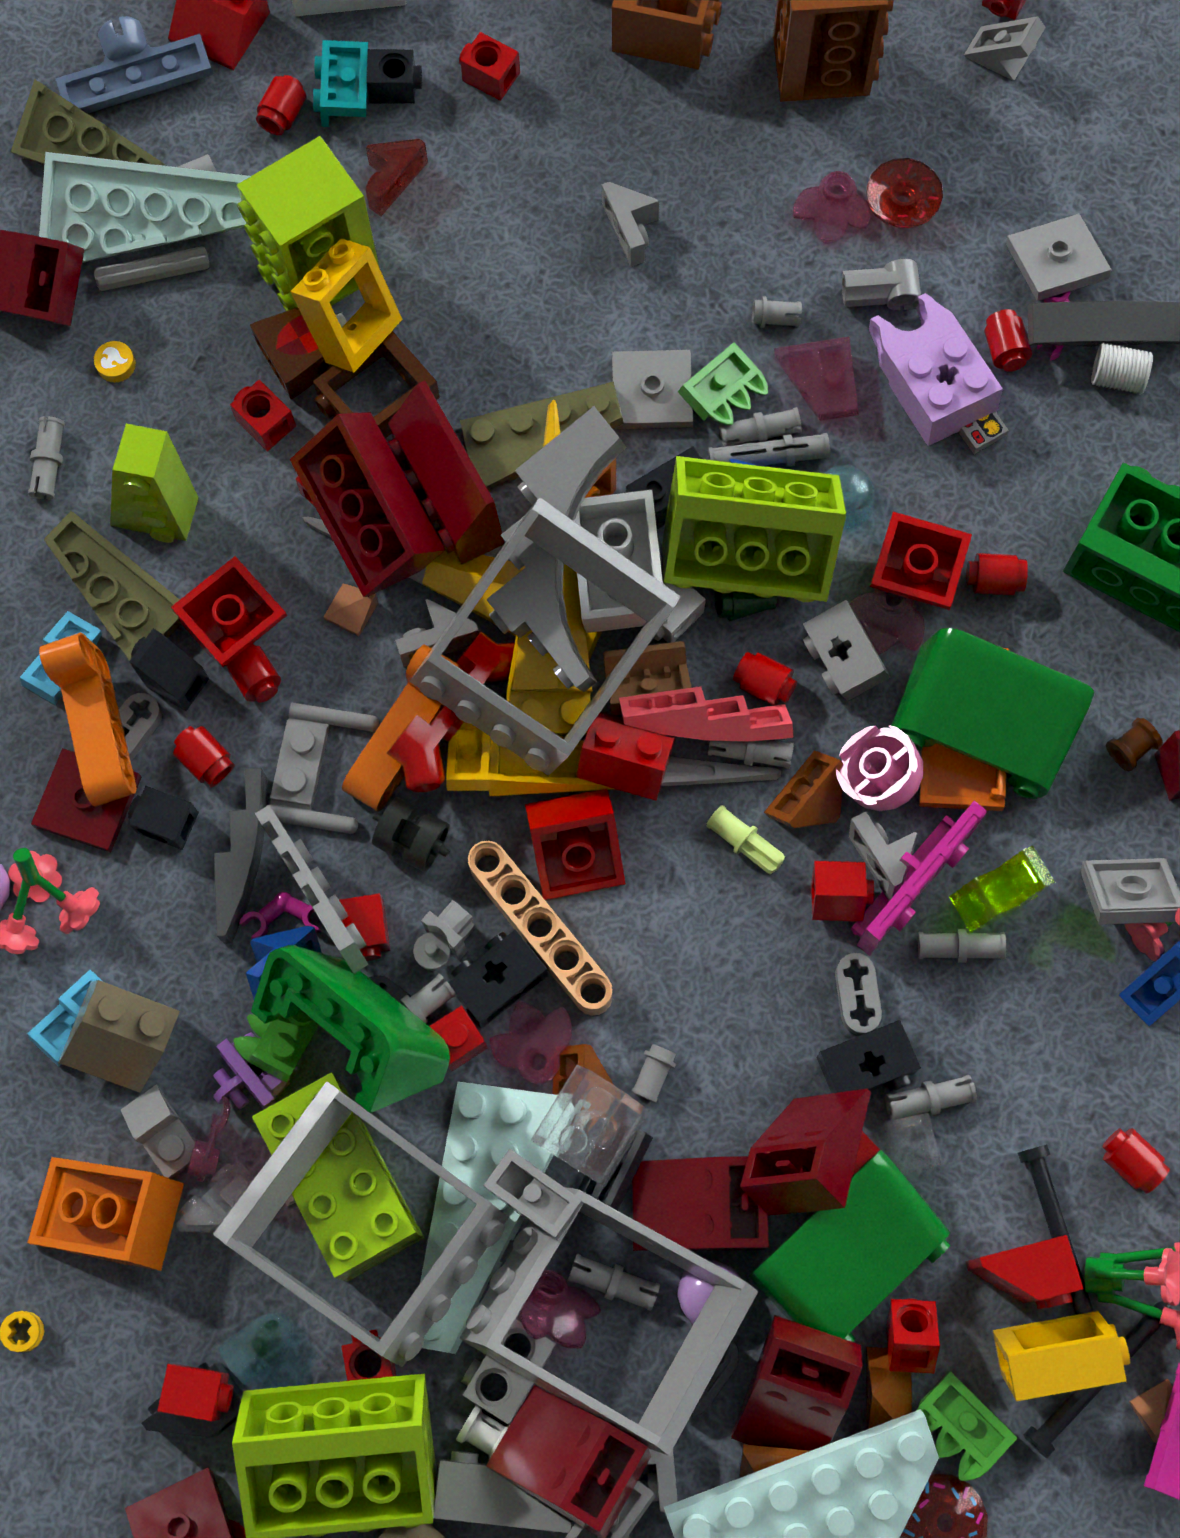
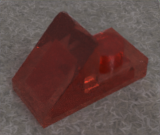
(396, 167)

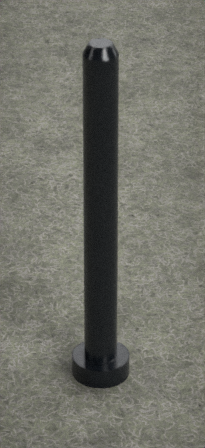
(1053, 1213)
(1078, 1400)

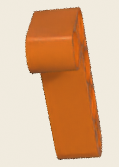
(92, 717)
(375, 772)

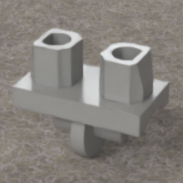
(443, 936)

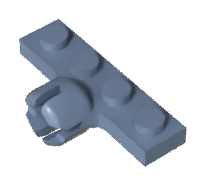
(133, 68)

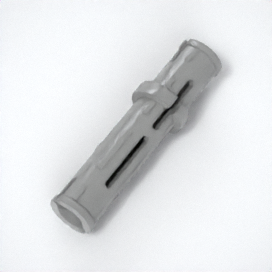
(775, 452)

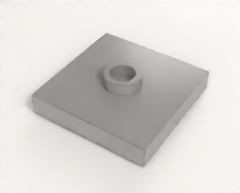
(1058, 257)
(649, 388)
(1131, 890)

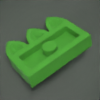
(724, 384)
(280, 1043)
(965, 1426)

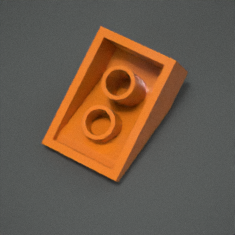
(106, 1212)

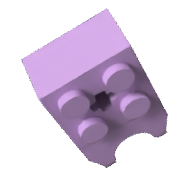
(936, 372)

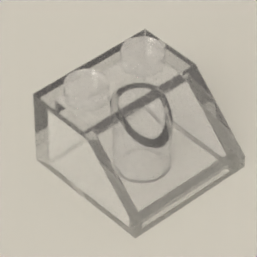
(590, 1125)

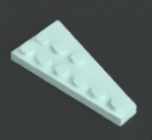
(133, 205)
(480, 1132)

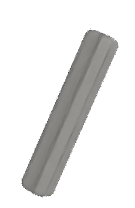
(151, 268)

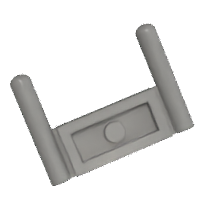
(301, 765)

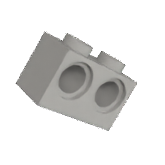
(517, 1385)

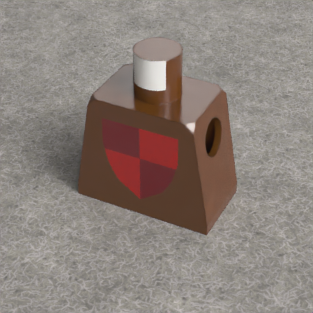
(291, 350)

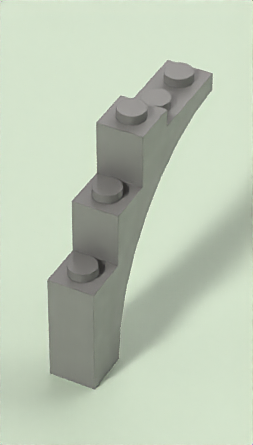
(534, 597)

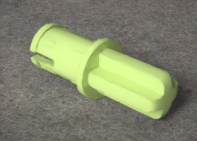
(745, 840)

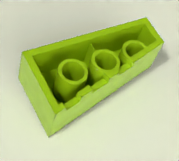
(151, 486)

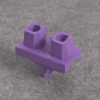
(263, 1088)

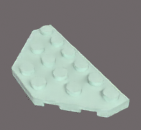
(836, 1491)

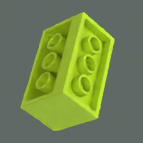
(299, 213)
(752, 529)
(346, 1192)
(335, 1457)

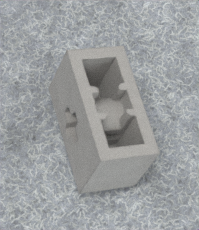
(842, 627)

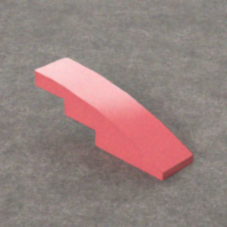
(691, 716)

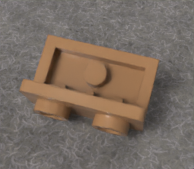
(656, 670)

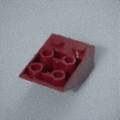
(39, 276)
(807, 1154)
(699, 1204)
(798, 1388)
(570, 1460)

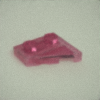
(822, 376)

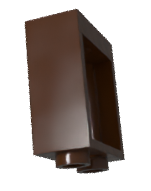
(398, 357)

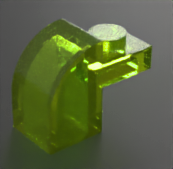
(1002, 889)

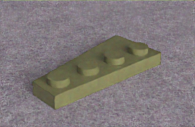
(61, 127)
(511, 436)
(113, 585)

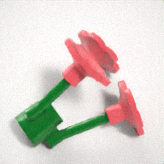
(1107, 1275)

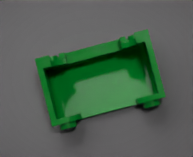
(993, 708)
(387, 1042)
(855, 1255)

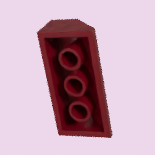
(445, 477)
(366, 502)

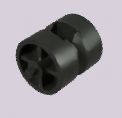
(408, 833)

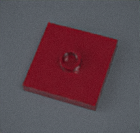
(69, 813)
(182, 1511)

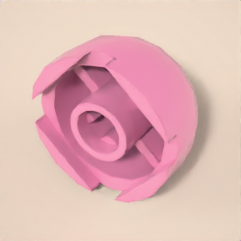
(880, 768)

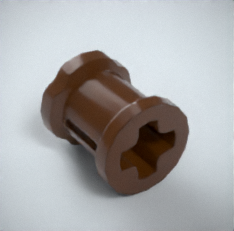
(1134, 744)

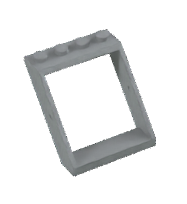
(596, 563)
(284, 1173)
(691, 1367)

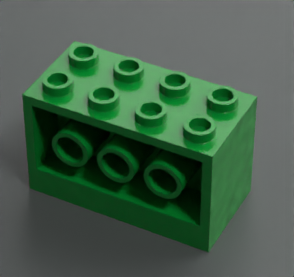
(1134, 546)

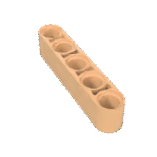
(533, 908)

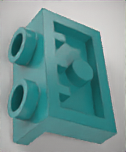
(342, 80)

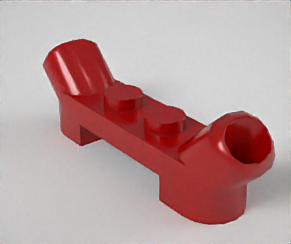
(418, 744)

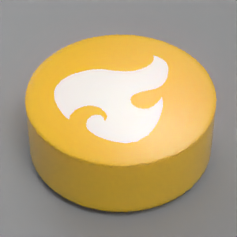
(114, 361)

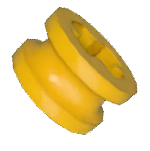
(8, 1331)

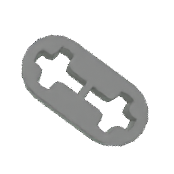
(143, 727)
(848, 995)

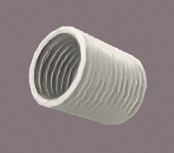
(1122, 368)

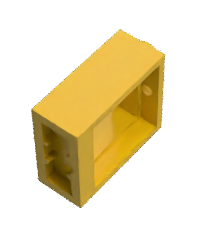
(368, 327)
(1060, 1355)

